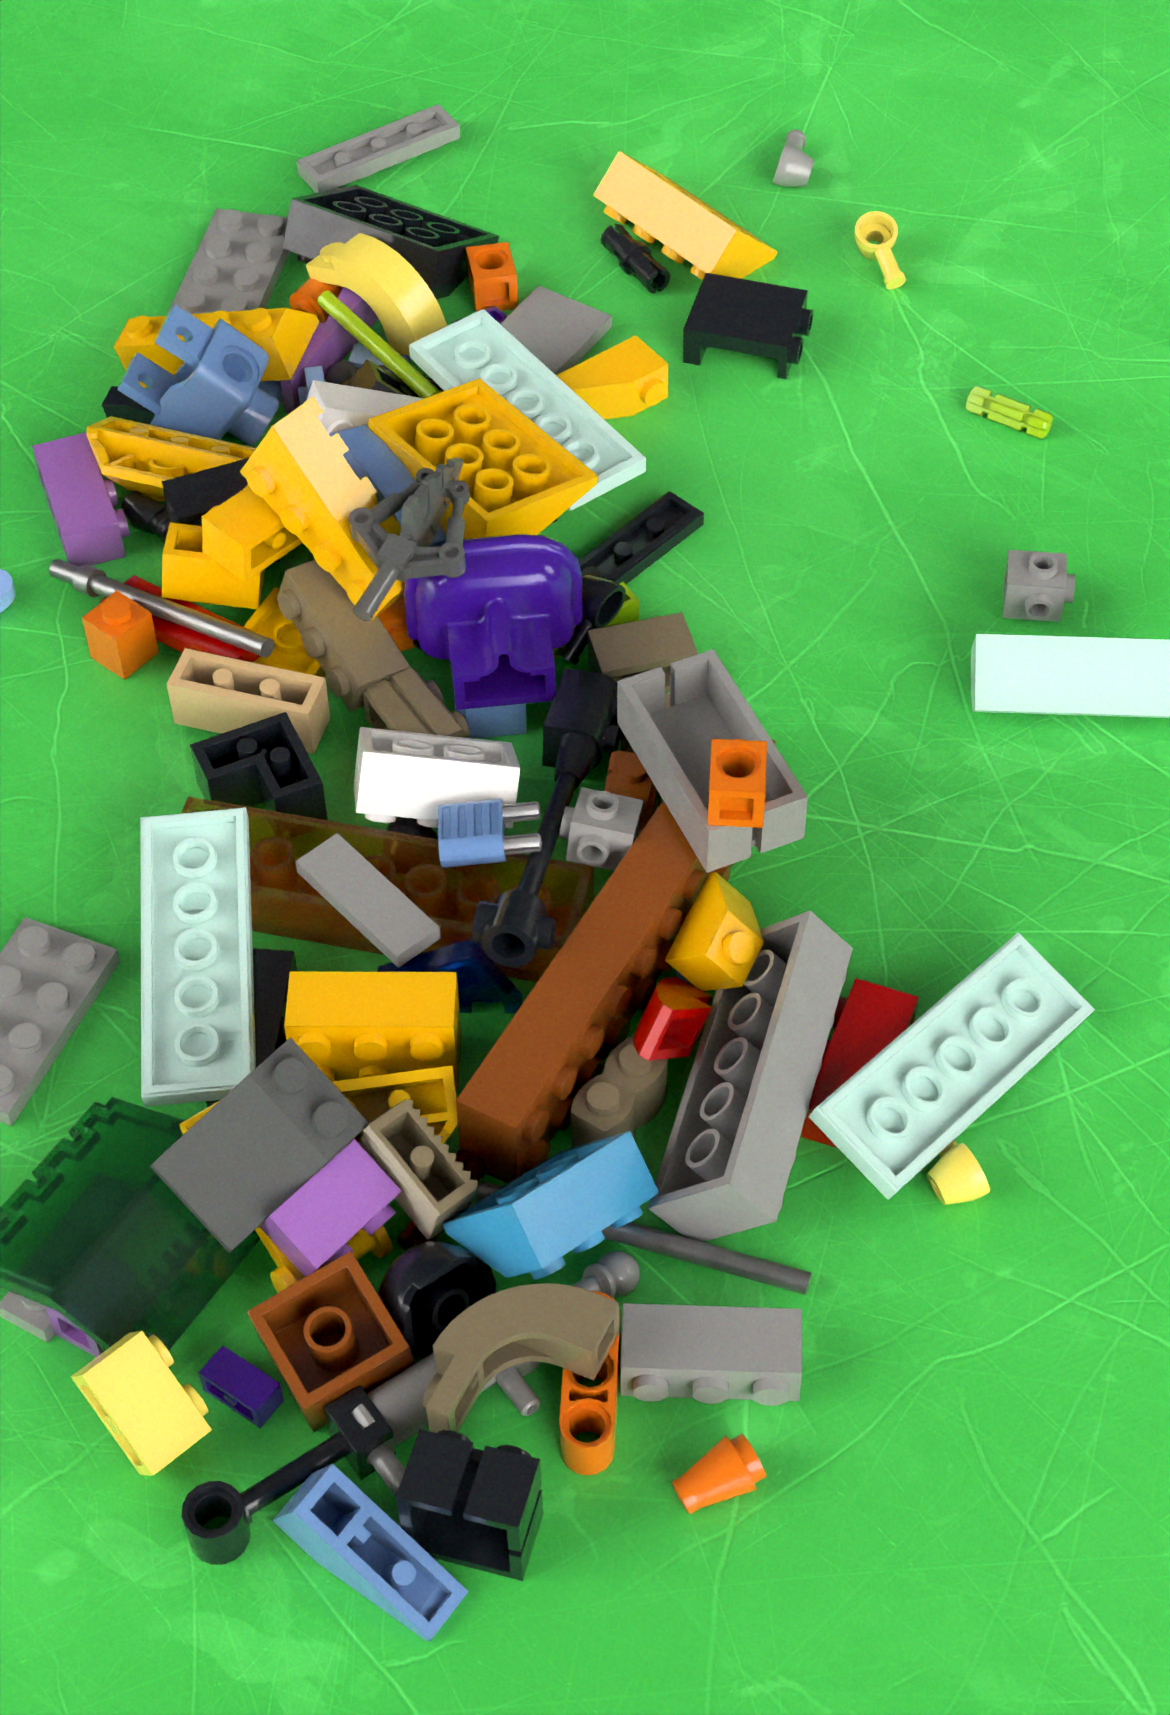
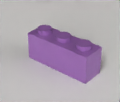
(81, 501)

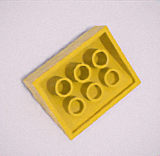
(512, 467)

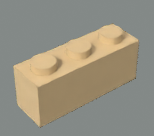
(230, 693)

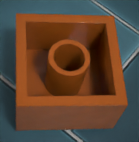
(330, 1337)

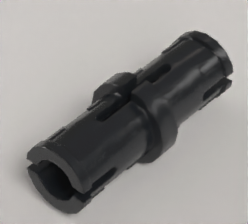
(635, 258)

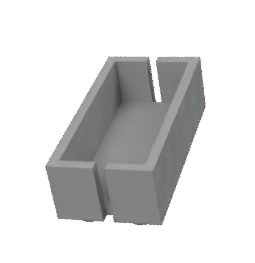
(677, 755)

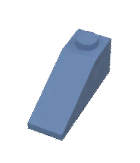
(369, 1551)

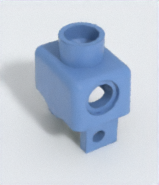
(212, 388)

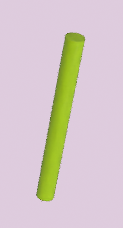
(376, 345)

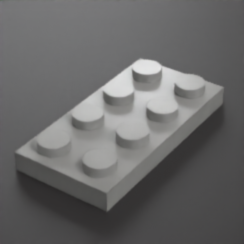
(234, 263)
(44, 994)

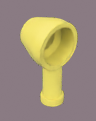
(883, 229)
(957, 1176)

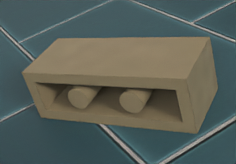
(346, 647)

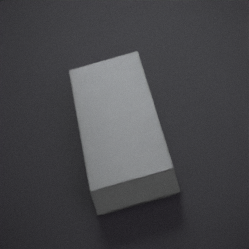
(368, 900)

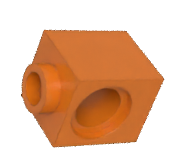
(492, 276)
(737, 783)

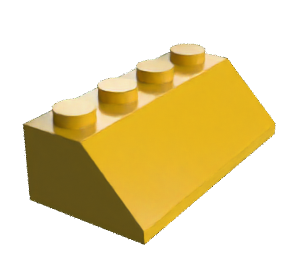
(679, 221)
(279, 331)

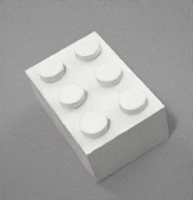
(419, 771)

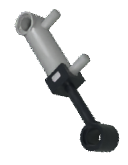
(360, 1429)

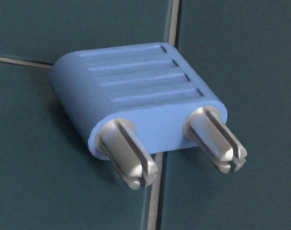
(476, 832)

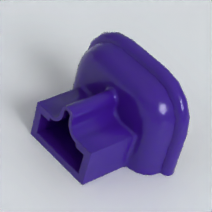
(499, 618)

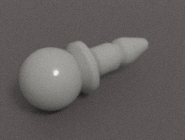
(613, 1274)

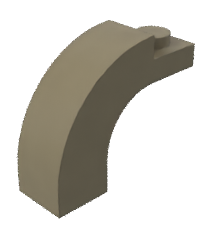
(516, 1327)

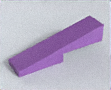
(327, 346)

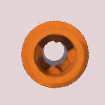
(721, 1474)

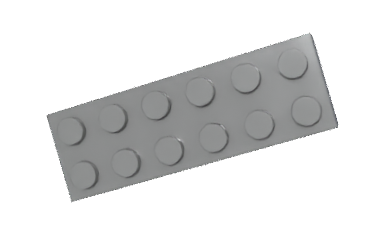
(752, 1085)

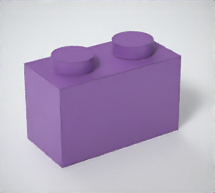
(331, 1209)

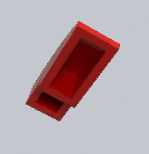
(671, 1020)

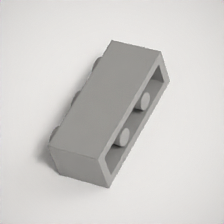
(711, 1353)

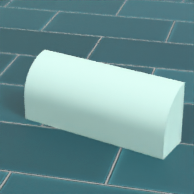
(1070, 675)

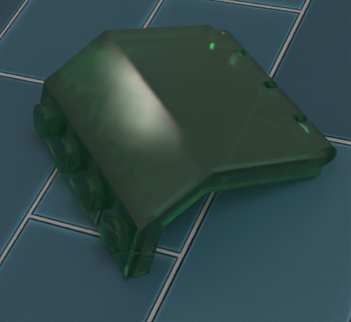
(109, 1235)

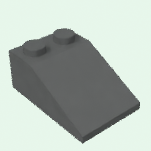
(259, 1145)

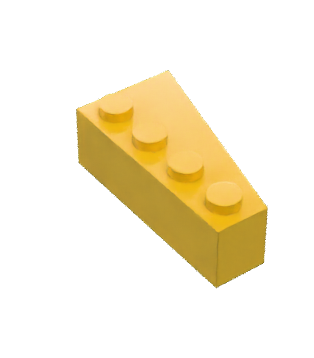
(314, 492)

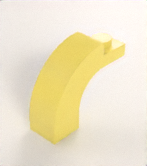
(385, 283)

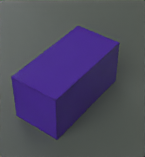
(241, 1386)

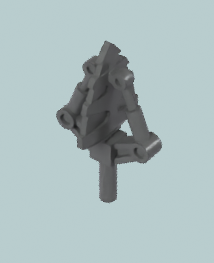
(410, 553)

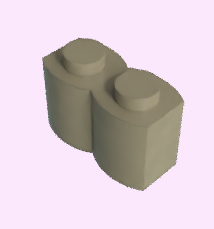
(620, 1098)

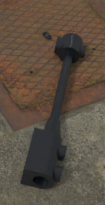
(574, 740)

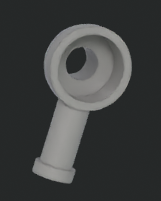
(794, 164)

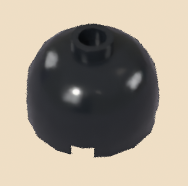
(431, 1288)

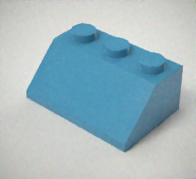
(557, 1207)

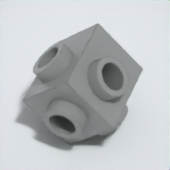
(1036, 585)
(600, 828)

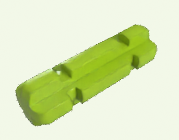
(1009, 412)

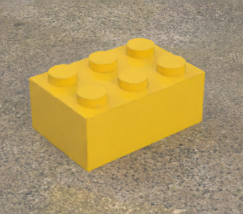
(375, 1021)

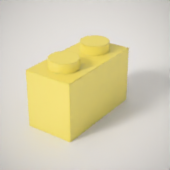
(143, 1401)

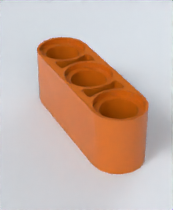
(592, 1411)

